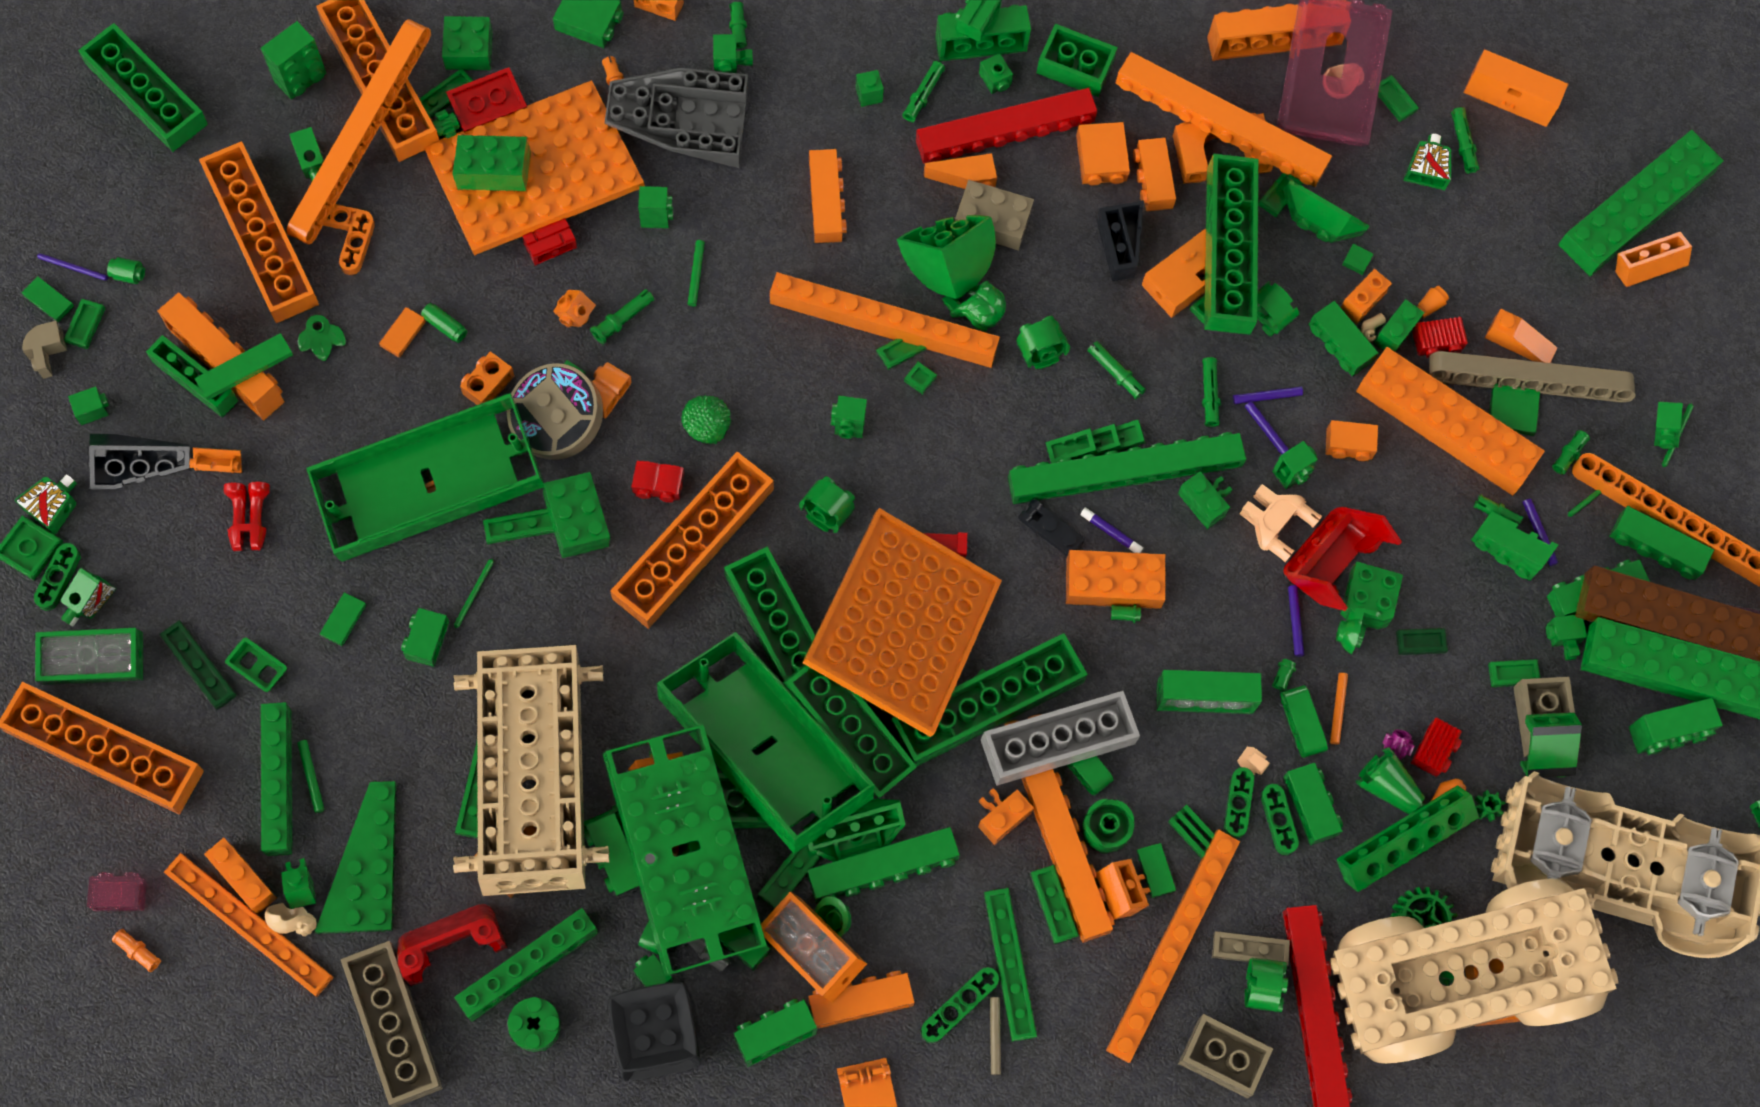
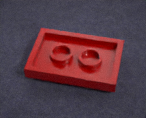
(486, 99)

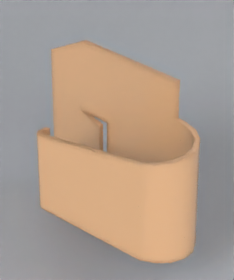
(1253, 760)

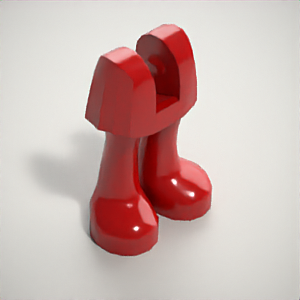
(238, 494)

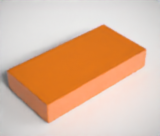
(402, 332)

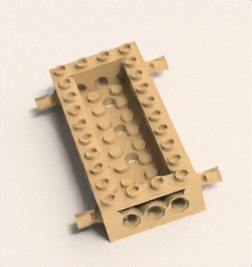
(556, 853)

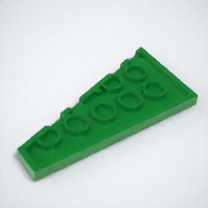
(364, 880)

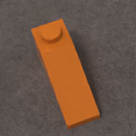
(959, 170)
(1520, 337)

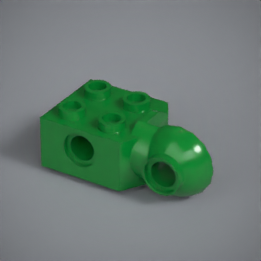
(1370, 603)

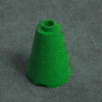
(1391, 782)

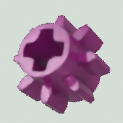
(1400, 743)

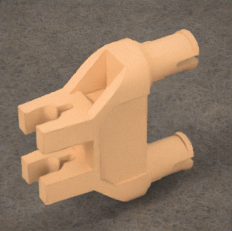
(1278, 513)

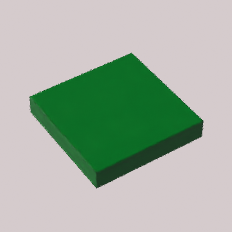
(1515, 408)
(28, 547)

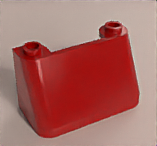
(475, 922)

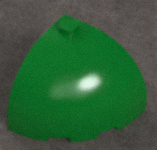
(950, 254)

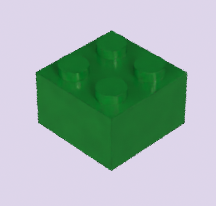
(467, 43)

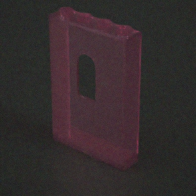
(1328, 105)

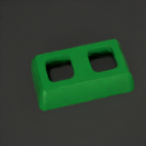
(264, 660)

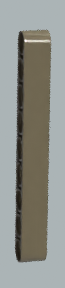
(1539, 376)

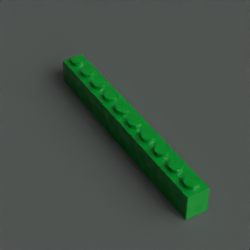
(1126, 468)

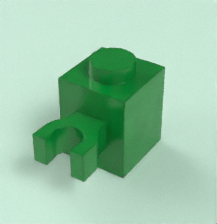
(1567, 632)
(298, 885)

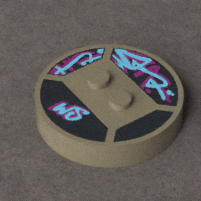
(557, 409)

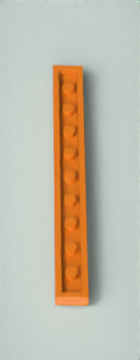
(1172, 947)

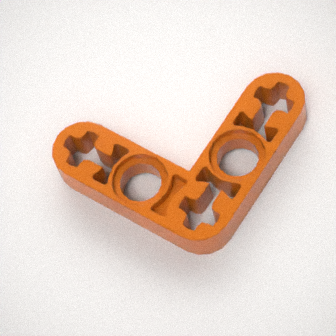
(353, 227)

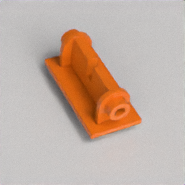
(216, 460)

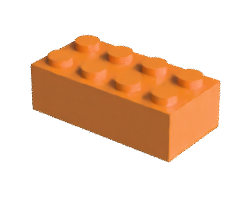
(1115, 579)

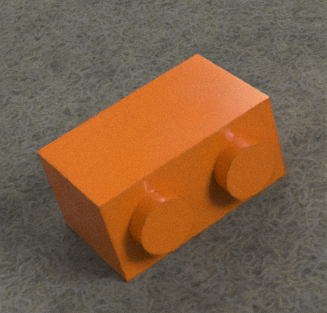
(1351, 440)

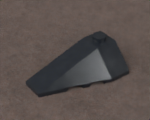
(128, 459)

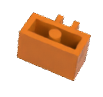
(1004, 816)
(1123, 889)

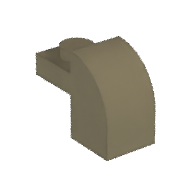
(41, 342)

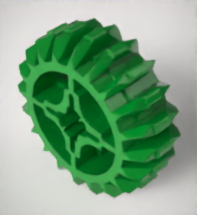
(1433, 902)

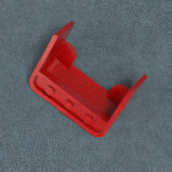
(1332, 549)

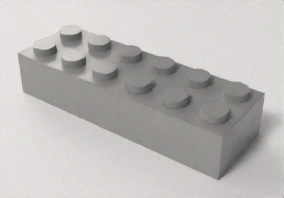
(1059, 738)

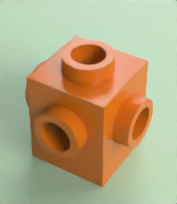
(574, 308)

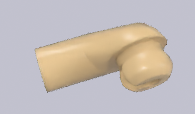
(1369, 326)

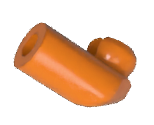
(1447, 785)

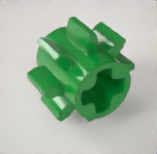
(446, 124)
(1492, 800)

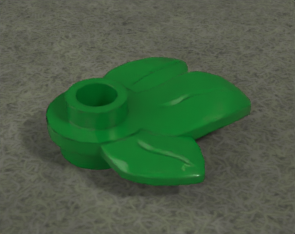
(320, 340)

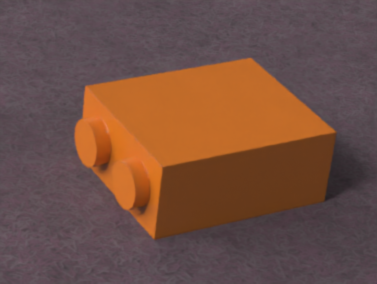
(1102, 153)

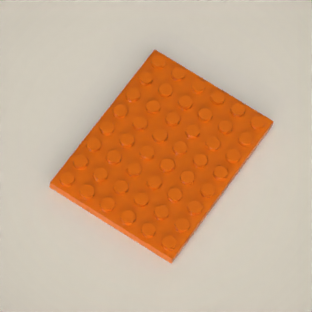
(571, 168)
(903, 622)

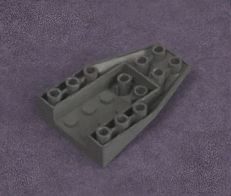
(683, 111)

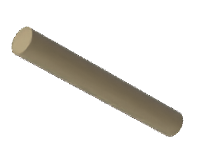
(995, 1038)

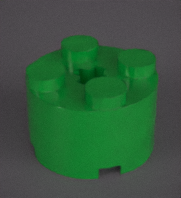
(1274, 308)
(1042, 343)
(827, 505)
(1106, 812)
(1265, 984)
(533, 1039)

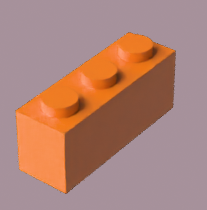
(1154, 174)
(1653, 259)
(240, 876)

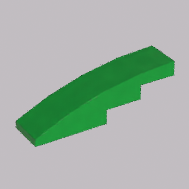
(1096, 441)

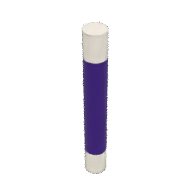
(1112, 531)

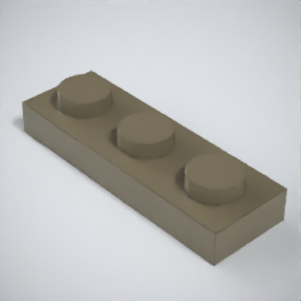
(1243, 947)

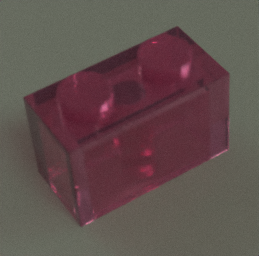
(116, 892)

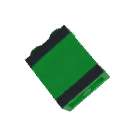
(1553, 744)

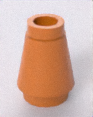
(1433, 300)

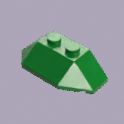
(1321, 216)
(863, 831)

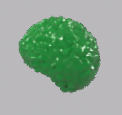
(706, 419)

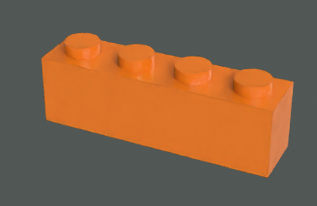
(826, 196)
(863, 1000)

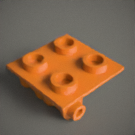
(867, 1084)

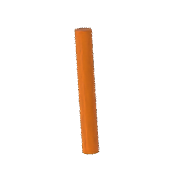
(1339, 708)

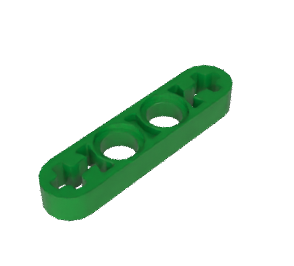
(957, 1002)

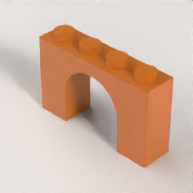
(1189, 147)

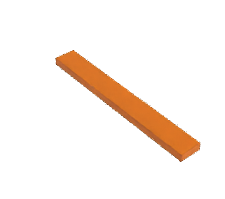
(248, 925)

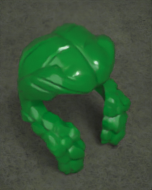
(981, 309)

